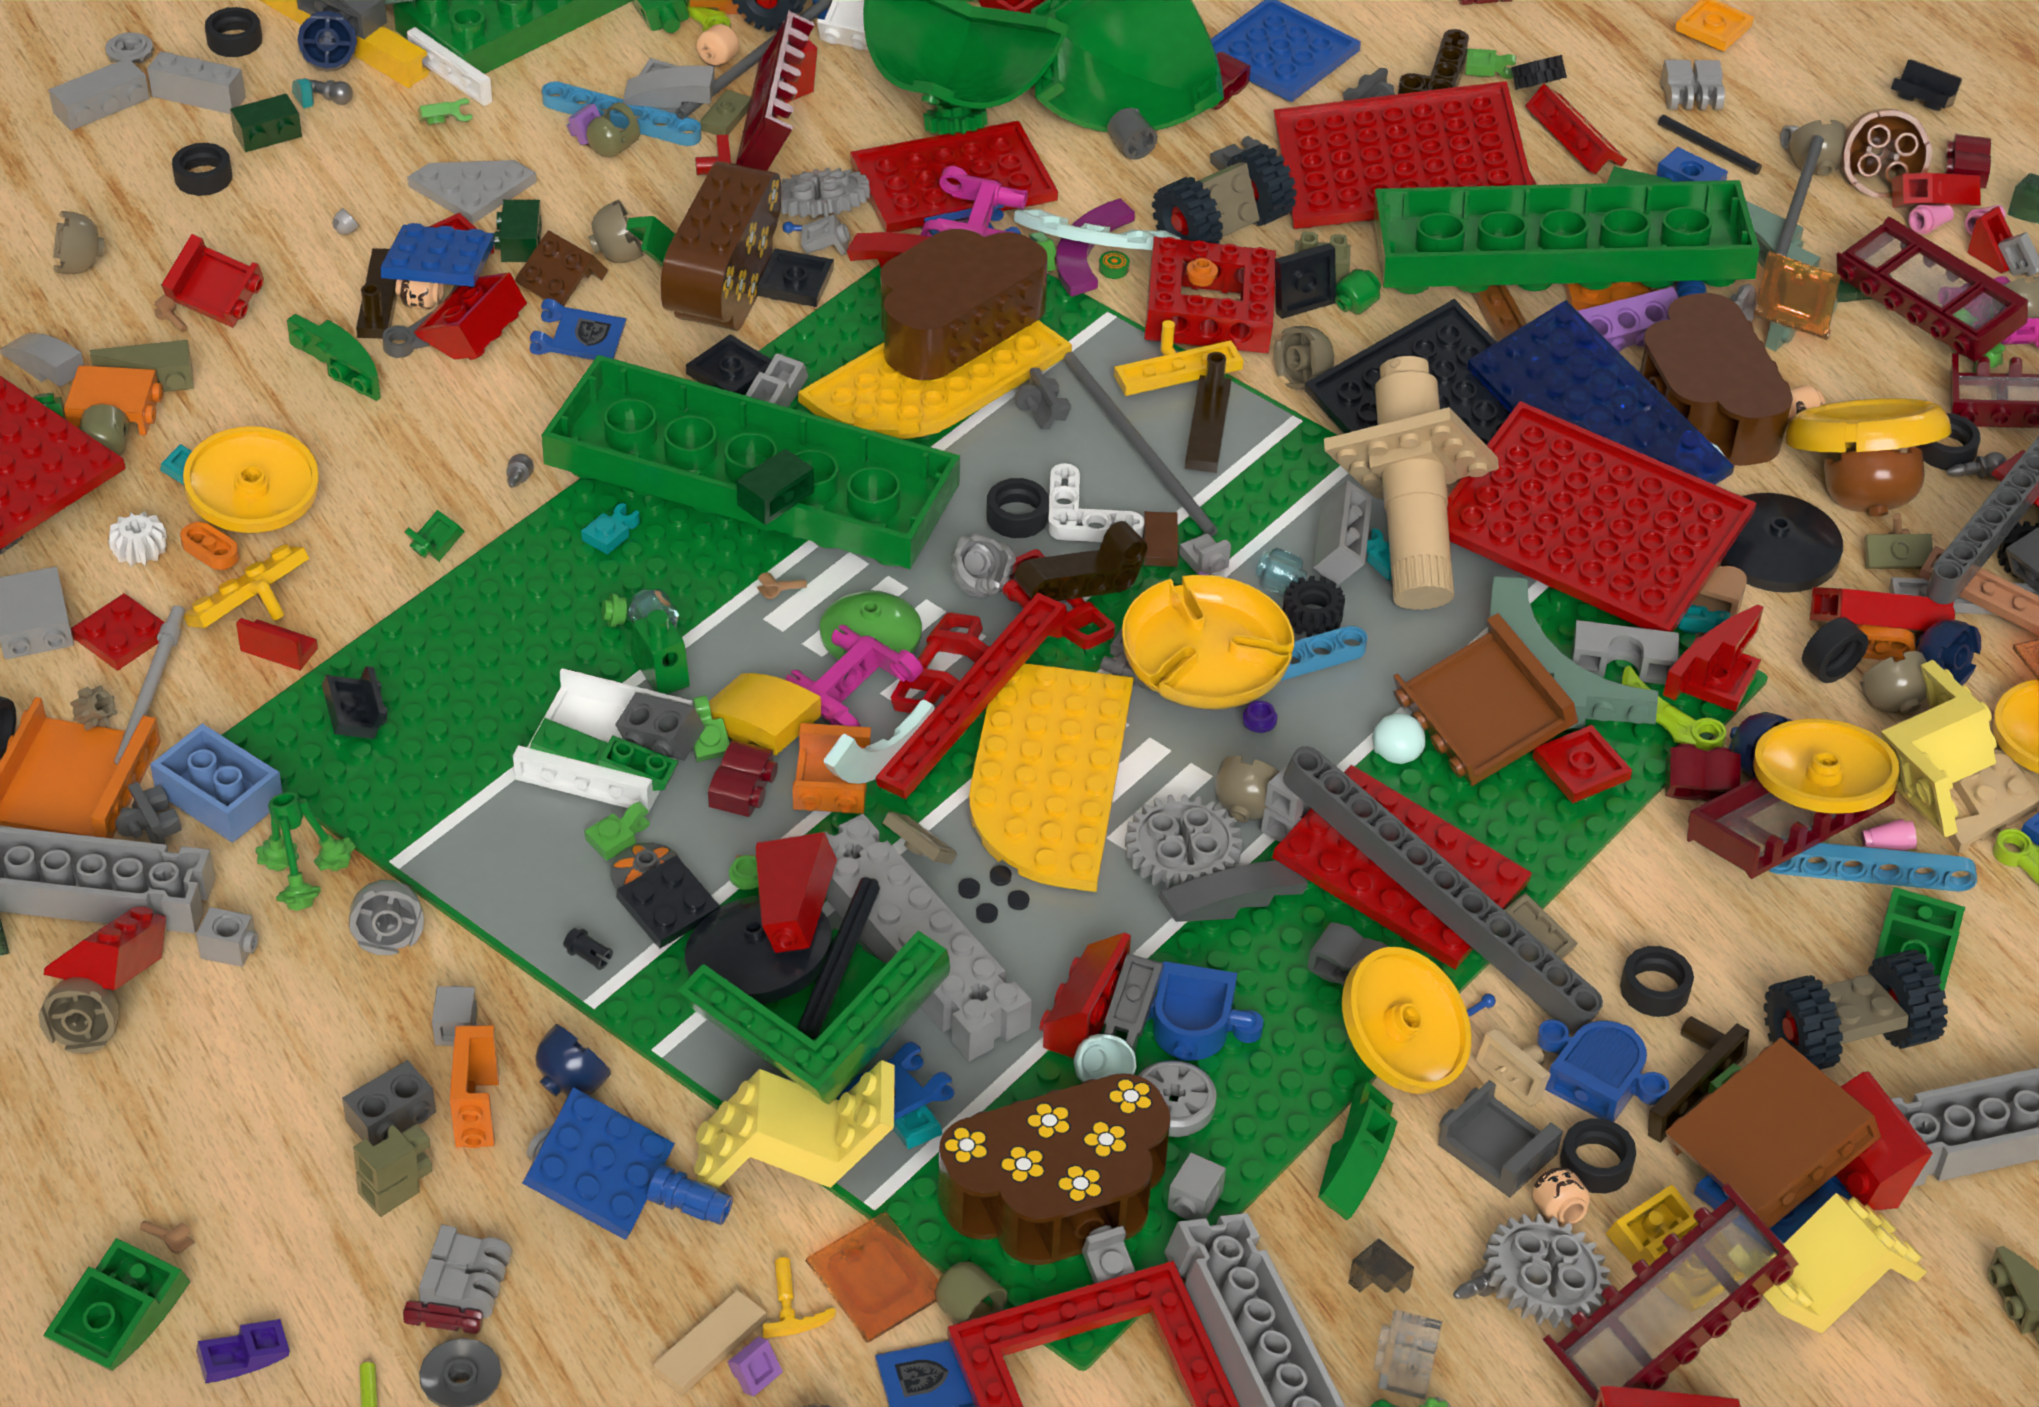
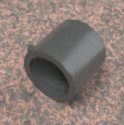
(1132, 133)

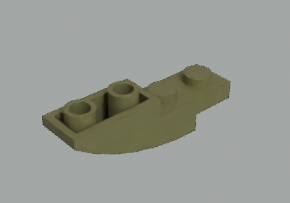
(2018, 1287)

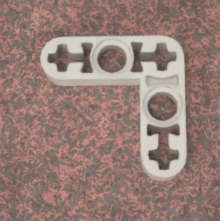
(1072, 515)

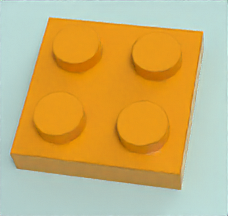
(1714, 24)

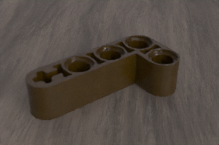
(1447, 67)
(1089, 572)

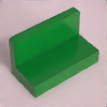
(653, 234)

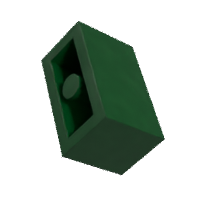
(266, 122)
(519, 229)
(775, 486)

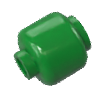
(1357, 291)

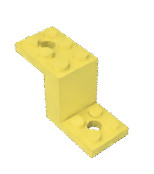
(1941, 747)
(795, 1129)
(1839, 1259)

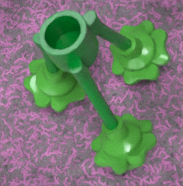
(281, 853)

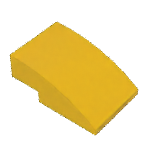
(764, 710)
(1644, 1228)

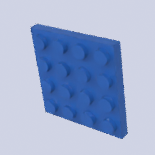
(1285, 48)

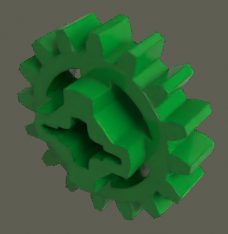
(954, 119)

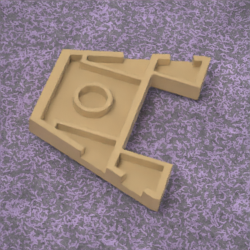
(1994, 799)

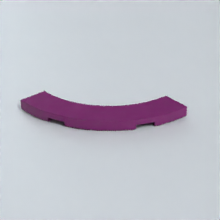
(1072, 255)

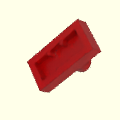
(704, 164)

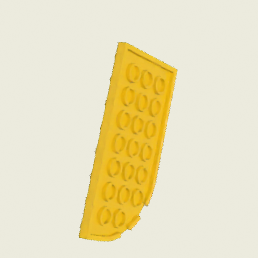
(886, 402)
(1050, 772)

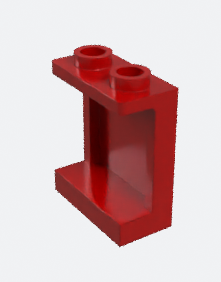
(212, 282)

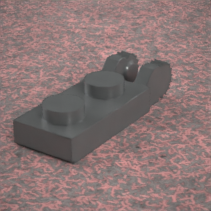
(1133, 997)

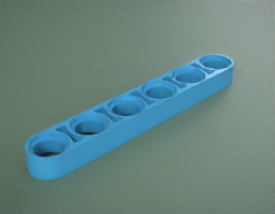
(648, 115)
(1333, 643)
(1873, 858)

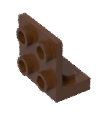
(558, 268)

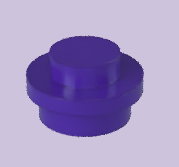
(1259, 717)

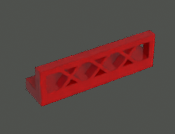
(1573, 129)

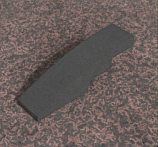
(1226, 891)

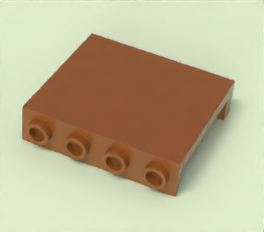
(1487, 703)
(1775, 1131)

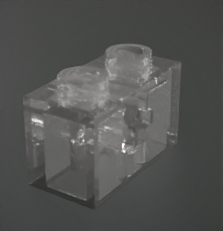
(1407, 1353)

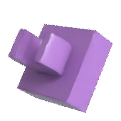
(580, 122)
(755, 1366)

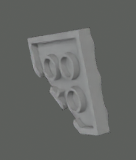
(472, 186)

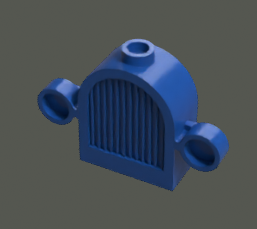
(1197, 1012)
(1599, 1067)

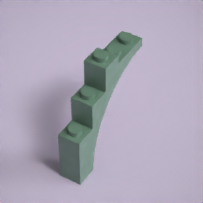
(1768, 231)
(1591, 694)

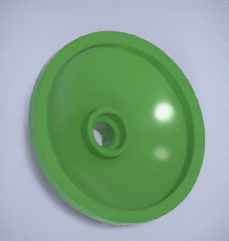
(875, 615)

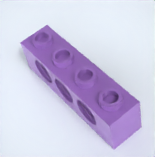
(1632, 313)

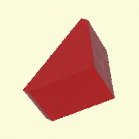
(1987, 233)

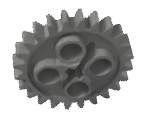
(823, 192)
(1160, 851)
(1545, 1269)

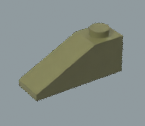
(169, 360)

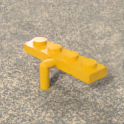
(1173, 366)
(255, 581)

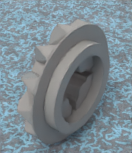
(137, 47)

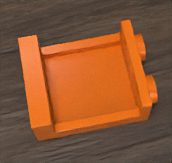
(124, 388)
(814, 784)
(472, 1066)

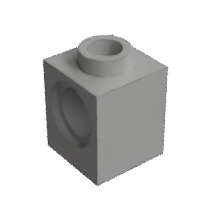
(227, 937)
(452, 1008)
(1196, 1188)

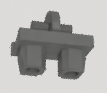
(1370, 86)
(1041, 399)
(143, 816)

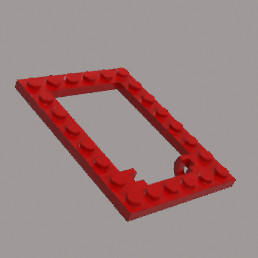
(1154, 1290)

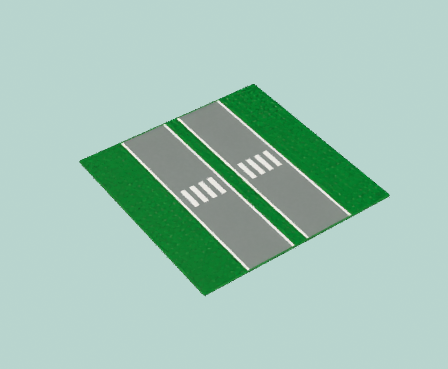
(509, 859)

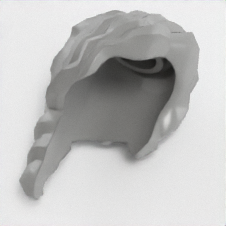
(981, 565)

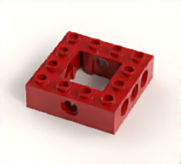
(1206, 319)

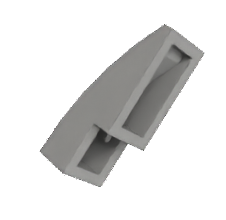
(671, 87)
(44, 357)
(780, 381)

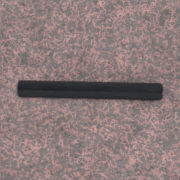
(838, 957)

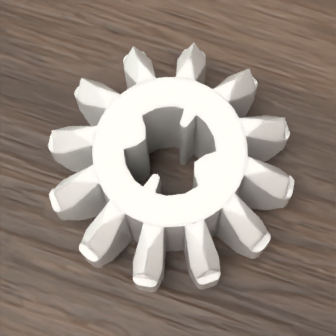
(137, 538)

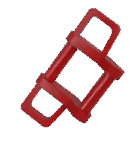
(1080, 616)
(947, 641)

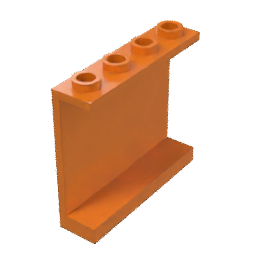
(67, 776)

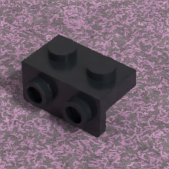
(1927, 84)
(355, 704)

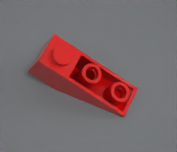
(1935, 189)

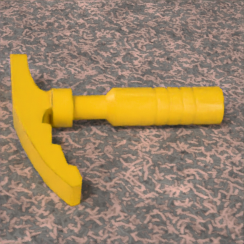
(788, 1323)

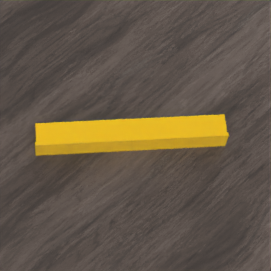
(380, 50)

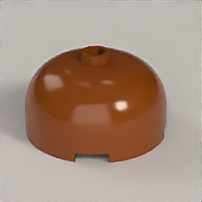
(1901, 144)
(1875, 479)

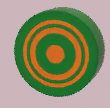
(1114, 264)

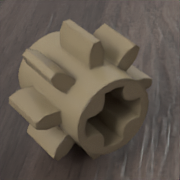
(93, 707)

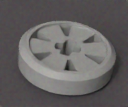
(1195, 1093)

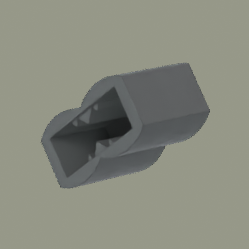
(1339, 951)

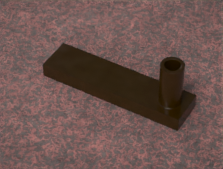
(377, 299)
(1209, 416)
(1694, 1085)

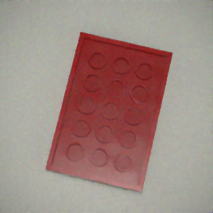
(908, 173)
(1340, 868)

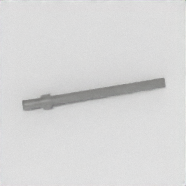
(167, 637)

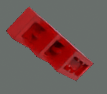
(881, 245)
(1716, 648)

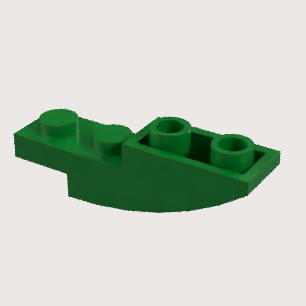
(344, 355)
(616, 754)
(1360, 1152)

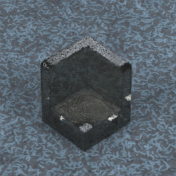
(1382, 1267)

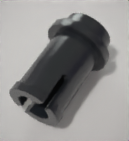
(579, 943)

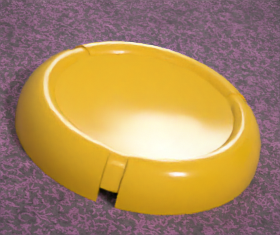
(1868, 424)
(1207, 641)

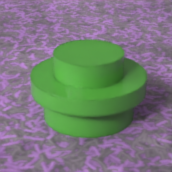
(614, 610)
(744, 872)

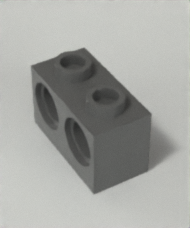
(660, 725)
(394, 1098)

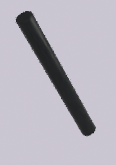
(1709, 144)

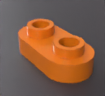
(209, 545)
(1888, 642)

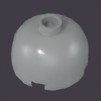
(385, 917)

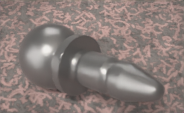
(338, 92)
(1982, 466)
(519, 469)
(1475, 1286)

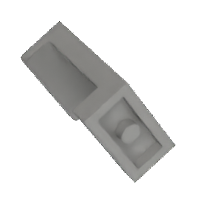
(33, 614)

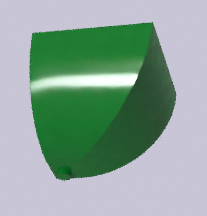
(960, 50)
(1130, 57)
(862, 1018)

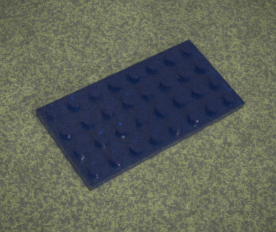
(1581, 378)

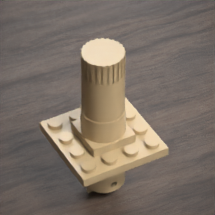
(1409, 466)

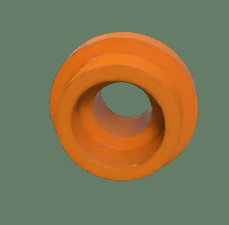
(1201, 272)

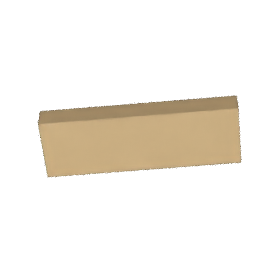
(709, 1342)

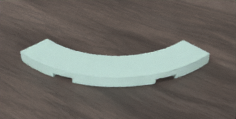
(1089, 233)
(863, 764)

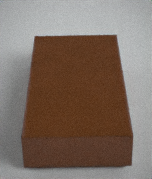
(1161, 538)

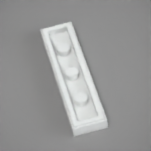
(453, 68)

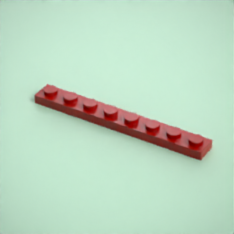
(971, 696)

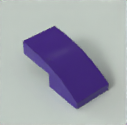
(250, 1350)

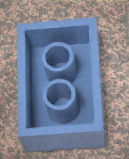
(216, 782)

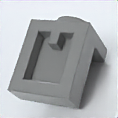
(824, 233)
(2020, 254)
(1205, 554)
(1107, 1254)

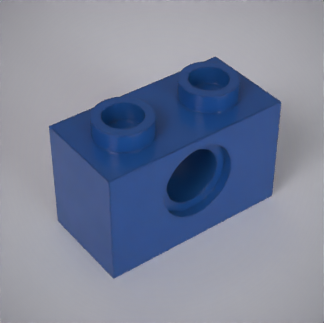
(1685, 166)

